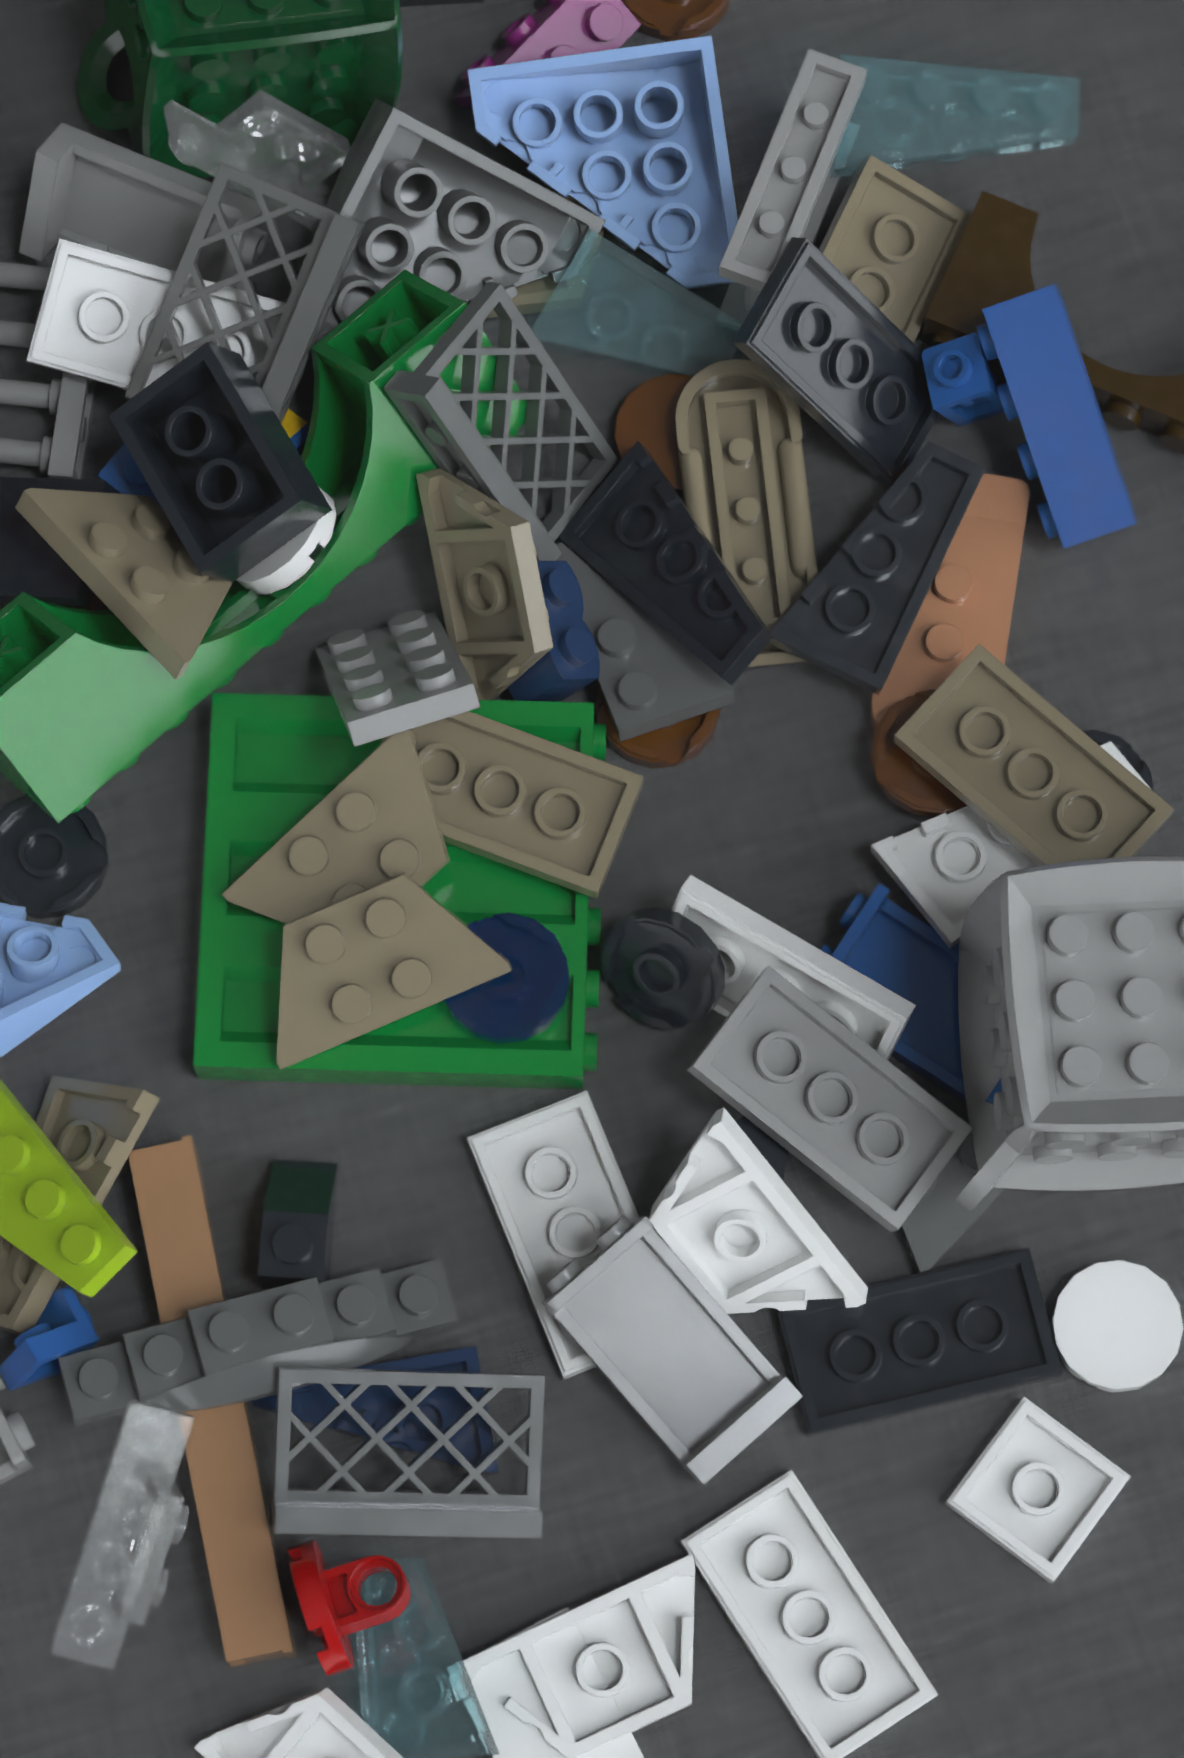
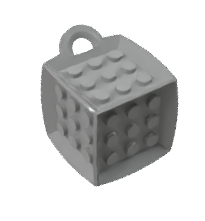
(1082, 1016)

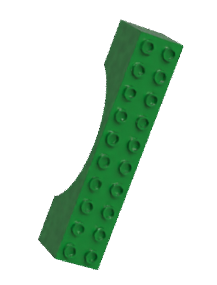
(89, 695)

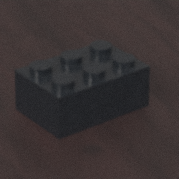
(219, 462)

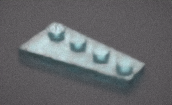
(953, 111)

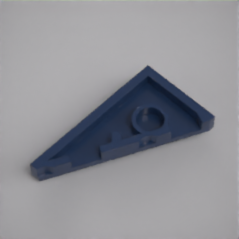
(380, 1402)

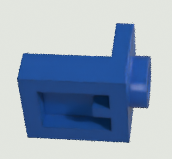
(961, 380)
(60, 1331)

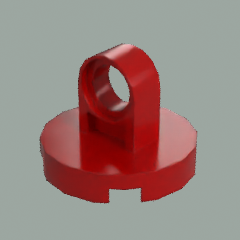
(334, 1602)

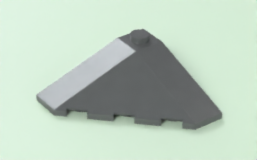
(445, 216)

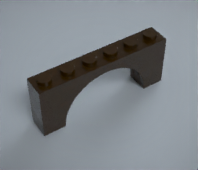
(995, 267)

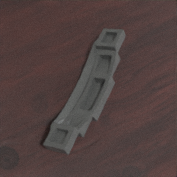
(235, 1346)

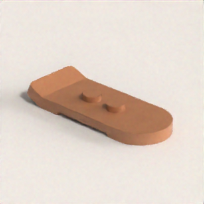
(968, 597)

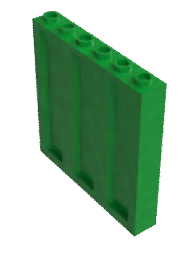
(265, 773)

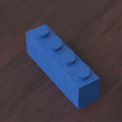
(1058, 415)

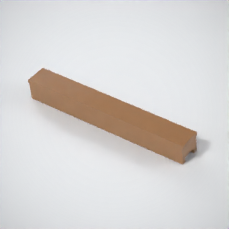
(221, 1440)

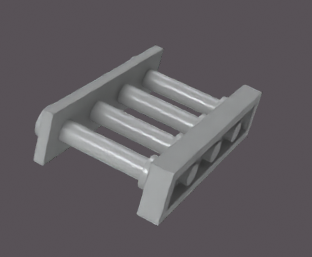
(794, 177)
(66, 398)

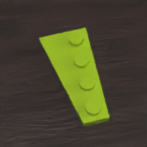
(50, 1209)

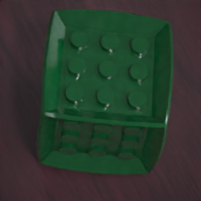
(218, 53)

